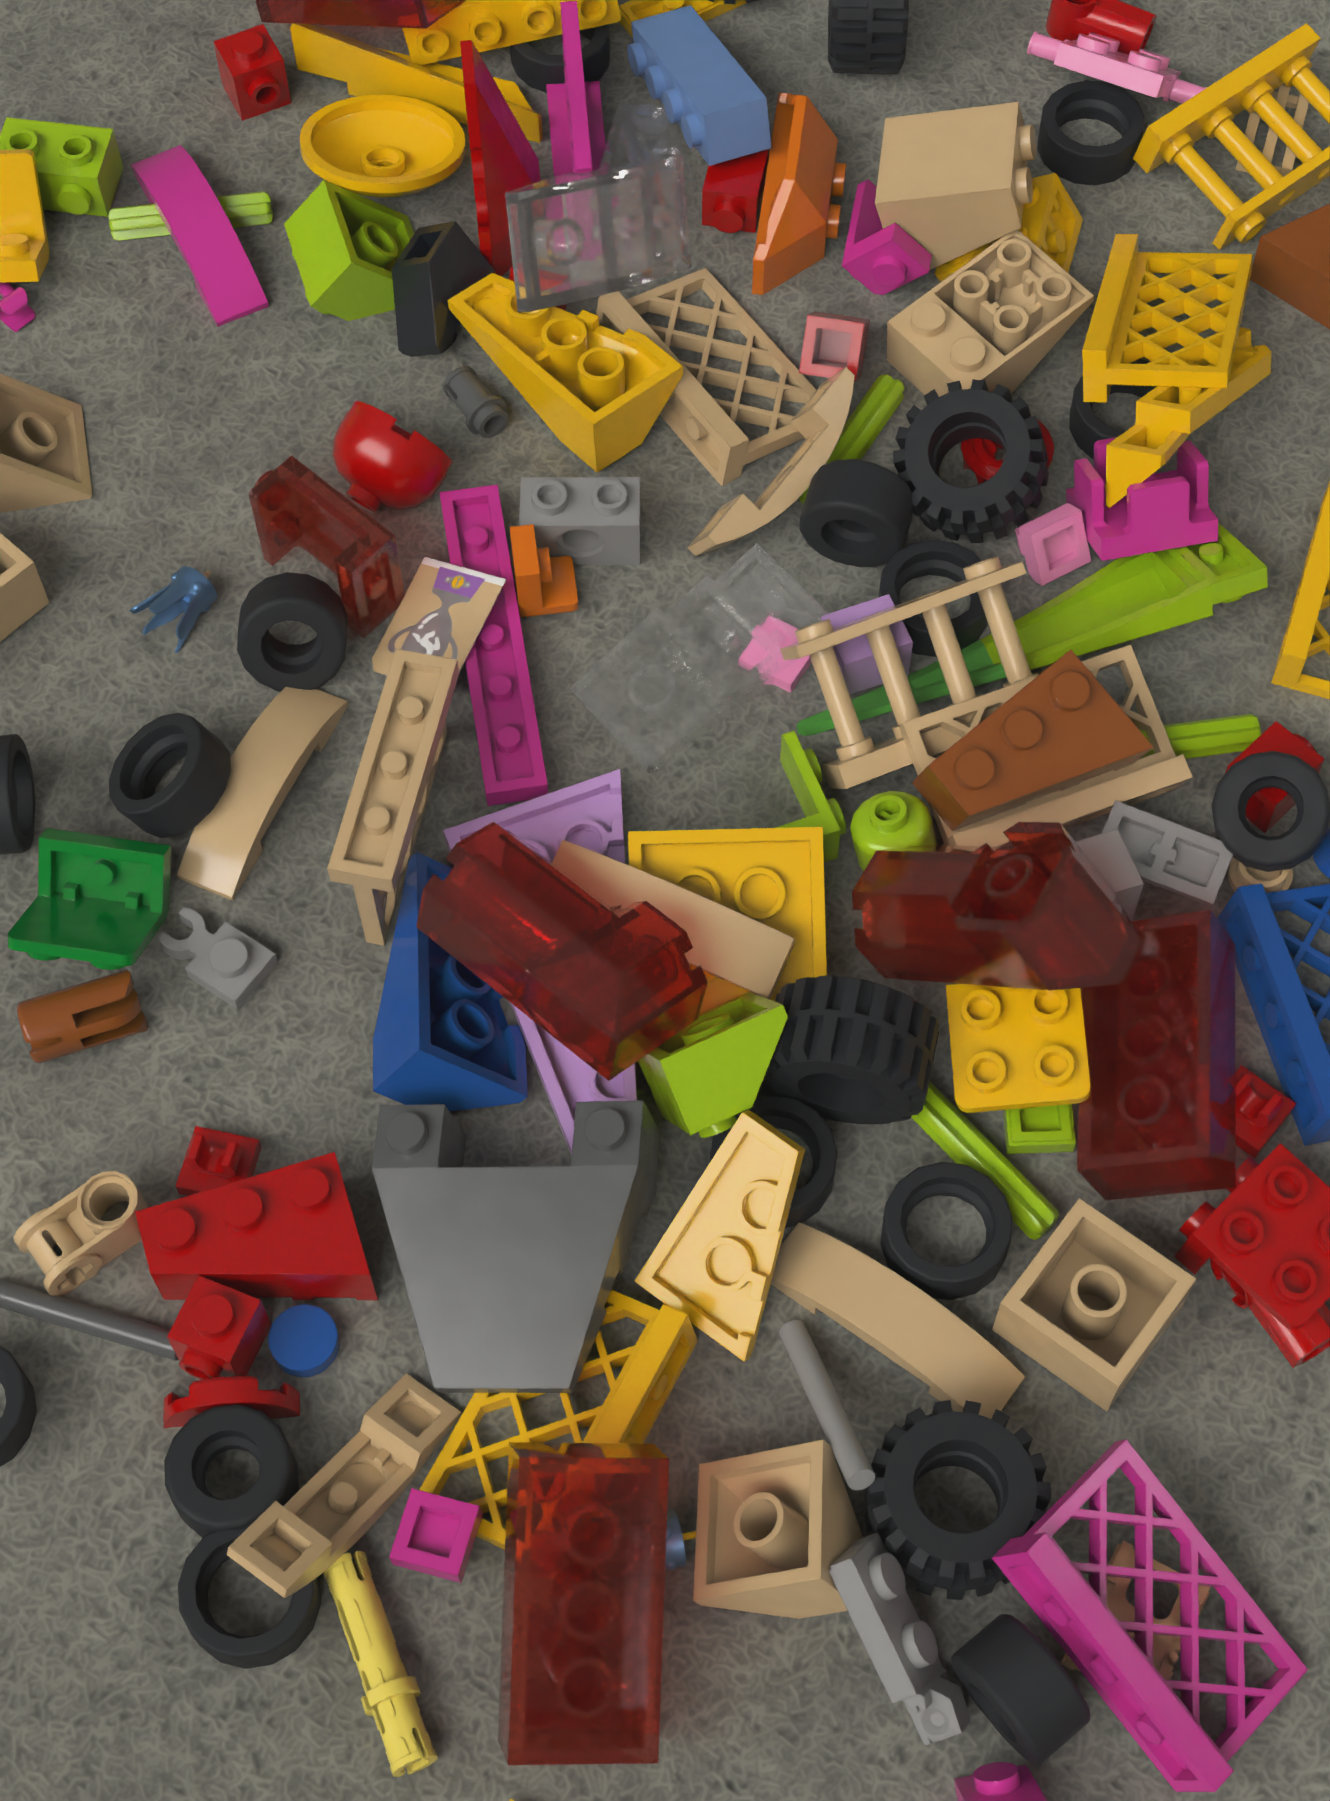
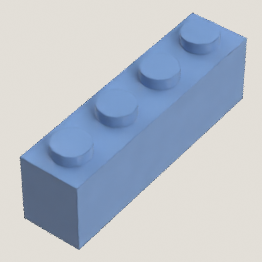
(700, 85)

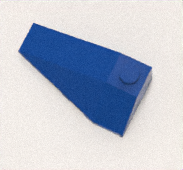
(439, 1023)

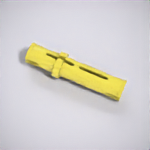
(383, 1675)

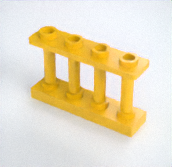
(500, 24)

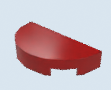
(230, 1391)

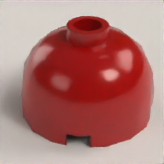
(386, 461)

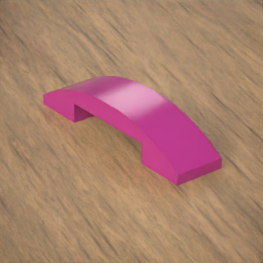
(201, 234)

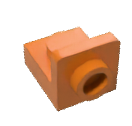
(541, 582)

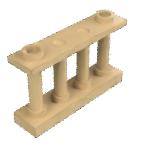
(858, 756)

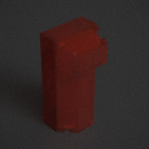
(995, 914)
(581, 970)

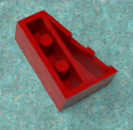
(262, 1236)

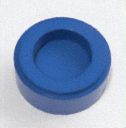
(304, 1340)

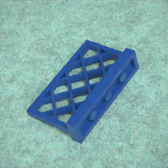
(1278, 997)

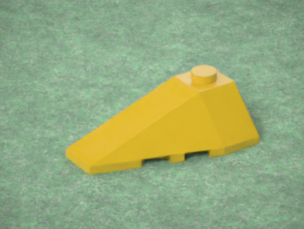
(580, 377)

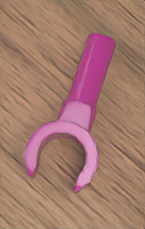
(14, 307)

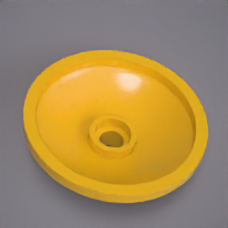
(382, 145)

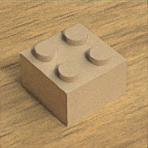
(1092, 1304)

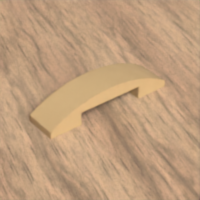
(821, 424)
(260, 778)
(721, 938)
(895, 1319)
(350, 1493)

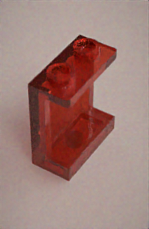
(303, 510)

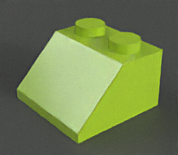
(347, 251)
(715, 1064)

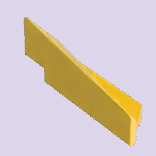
(386, 72)
(1172, 413)

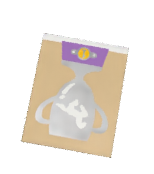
(439, 613)

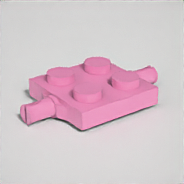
(1099, 58)

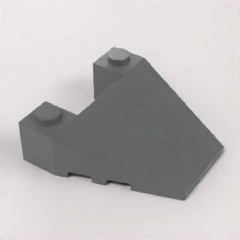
(512, 1258)

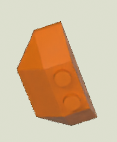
(797, 194)

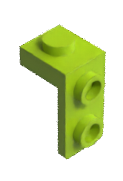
(805, 778)

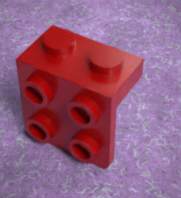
(1269, 1236)

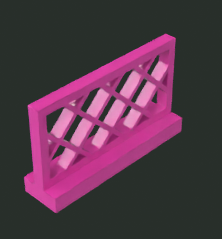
(574, 107)
(1124, 1668)

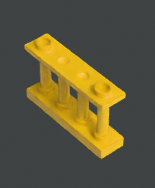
(1212, 114)

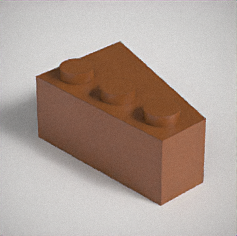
(1296, 264)
(1034, 744)

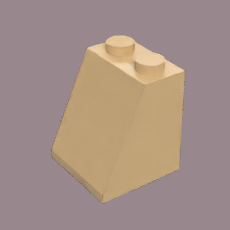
(956, 177)

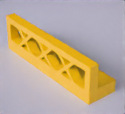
(1305, 611)

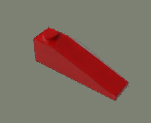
(499, 157)

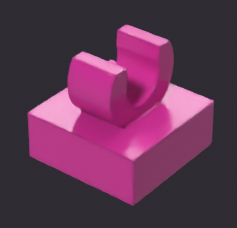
(436, 1535)

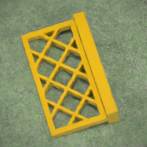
(1123, 312)
(625, 1416)

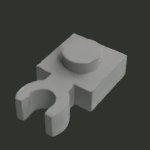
(222, 963)

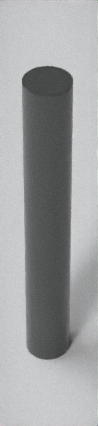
(86, 1319)

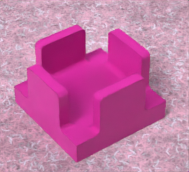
(1154, 515)

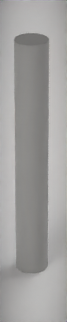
(827, 1405)

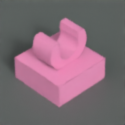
(1054, 544)

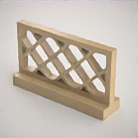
(691, 412)
(393, 786)
(1077, 804)

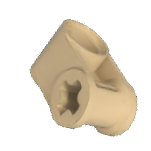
(80, 1233)

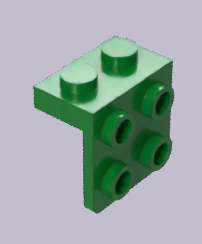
(95, 899)

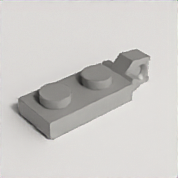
(897, 1639)

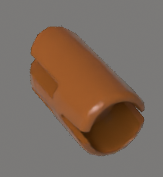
(81, 1017)

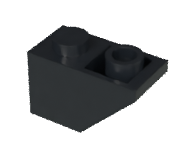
(428, 273)

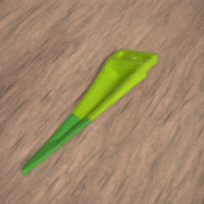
(1108, 608)

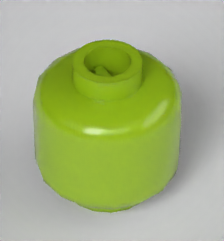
(890, 822)

